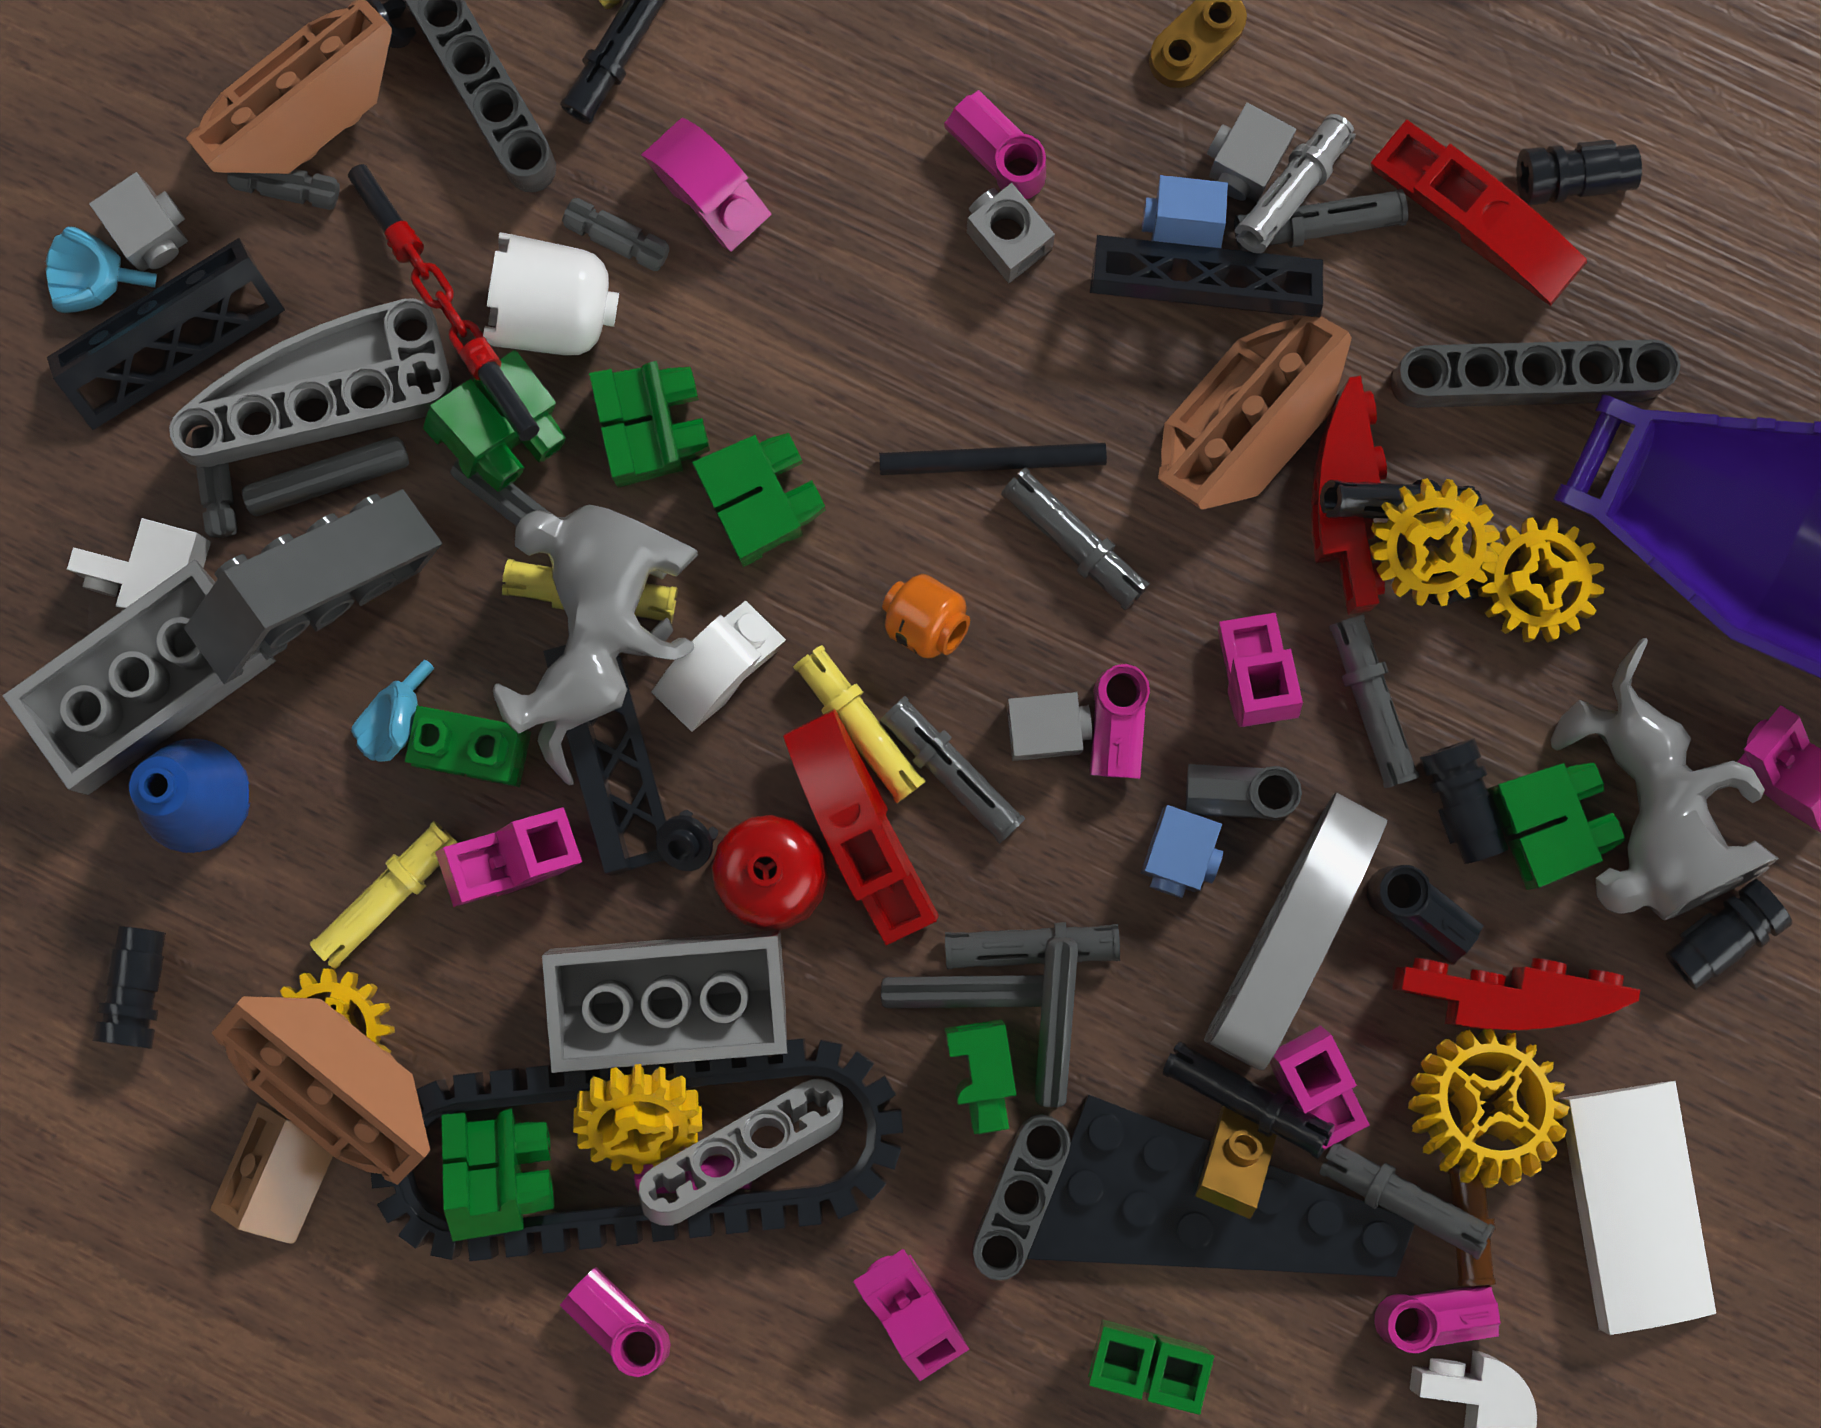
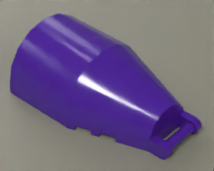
(1720, 516)

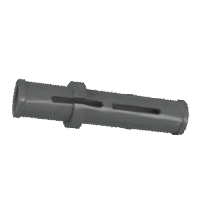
(1340, 217)
(1075, 539)
(1374, 700)
(951, 769)
(1028, 946)
(1407, 1200)

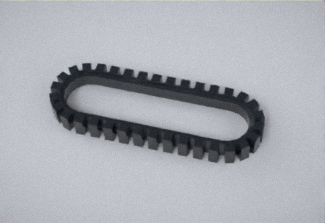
(627, 1218)

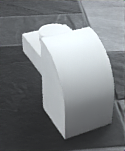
(156, 556)
(720, 661)
(1492, 1391)

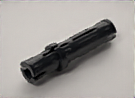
(607, 62)
(1366, 498)
(1270, 1111)

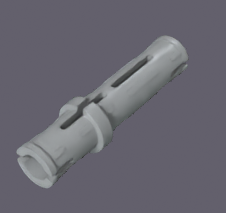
(1308, 167)

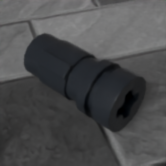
(1585, 171)
(1467, 805)
(1723, 939)
(131, 989)

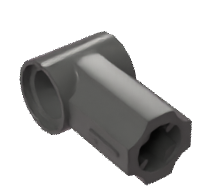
(1234, 791)

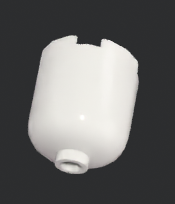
(547, 297)

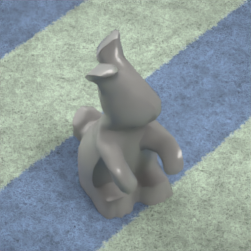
(599, 576)
(1674, 843)

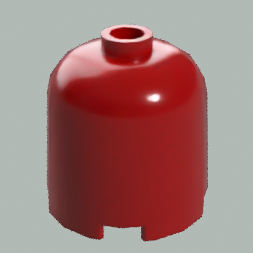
(774, 901)

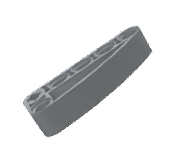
(322, 364)
(1296, 934)

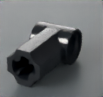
(1427, 914)

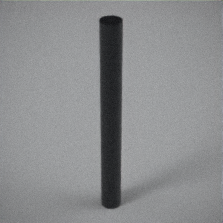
(993, 458)

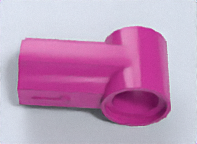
(997, 142)
(1117, 729)
(1442, 1317)
(612, 1319)

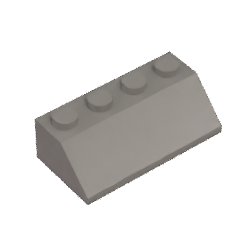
(125, 686)
(665, 1001)

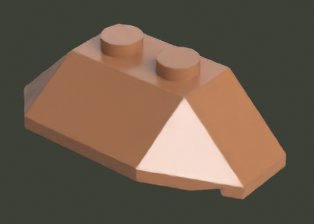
(297, 95)
(1253, 411)
(328, 1081)

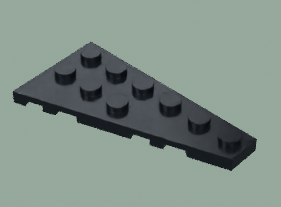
(1134, 1202)

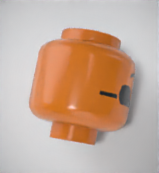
(926, 616)

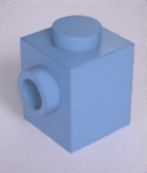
(1187, 212)
(1182, 852)

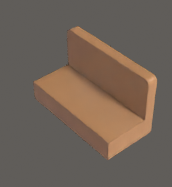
(271, 1177)

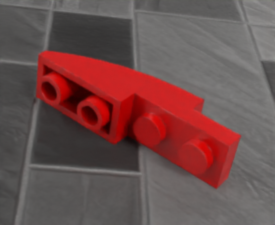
(1481, 210)
(1349, 456)
(857, 827)
(1535, 1000)

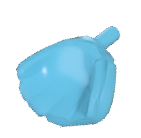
(86, 271)
(389, 718)

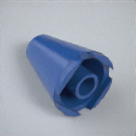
(191, 795)

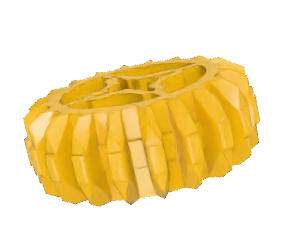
(1509, 1120)

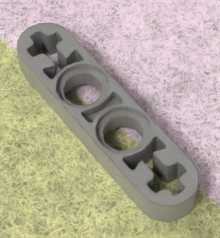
(747, 1157)

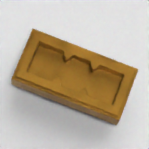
(1235, 1164)

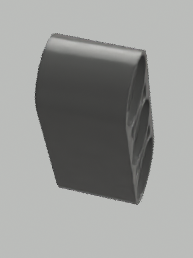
(1020, 1226)

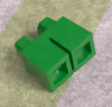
(639, 424)
(481, 435)
(750, 498)
(467, 746)
(1569, 843)
(989, 1072)
(484, 1177)
(1143, 1361)

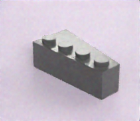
(309, 580)

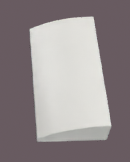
(1637, 1208)

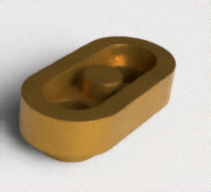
(1200, 37)

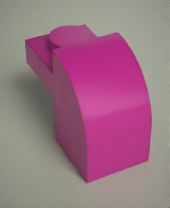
(707, 181)
(1259, 671)
(1787, 765)
(510, 858)
(1319, 1082)
(911, 1313)

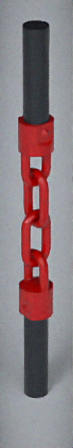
(477, 353)

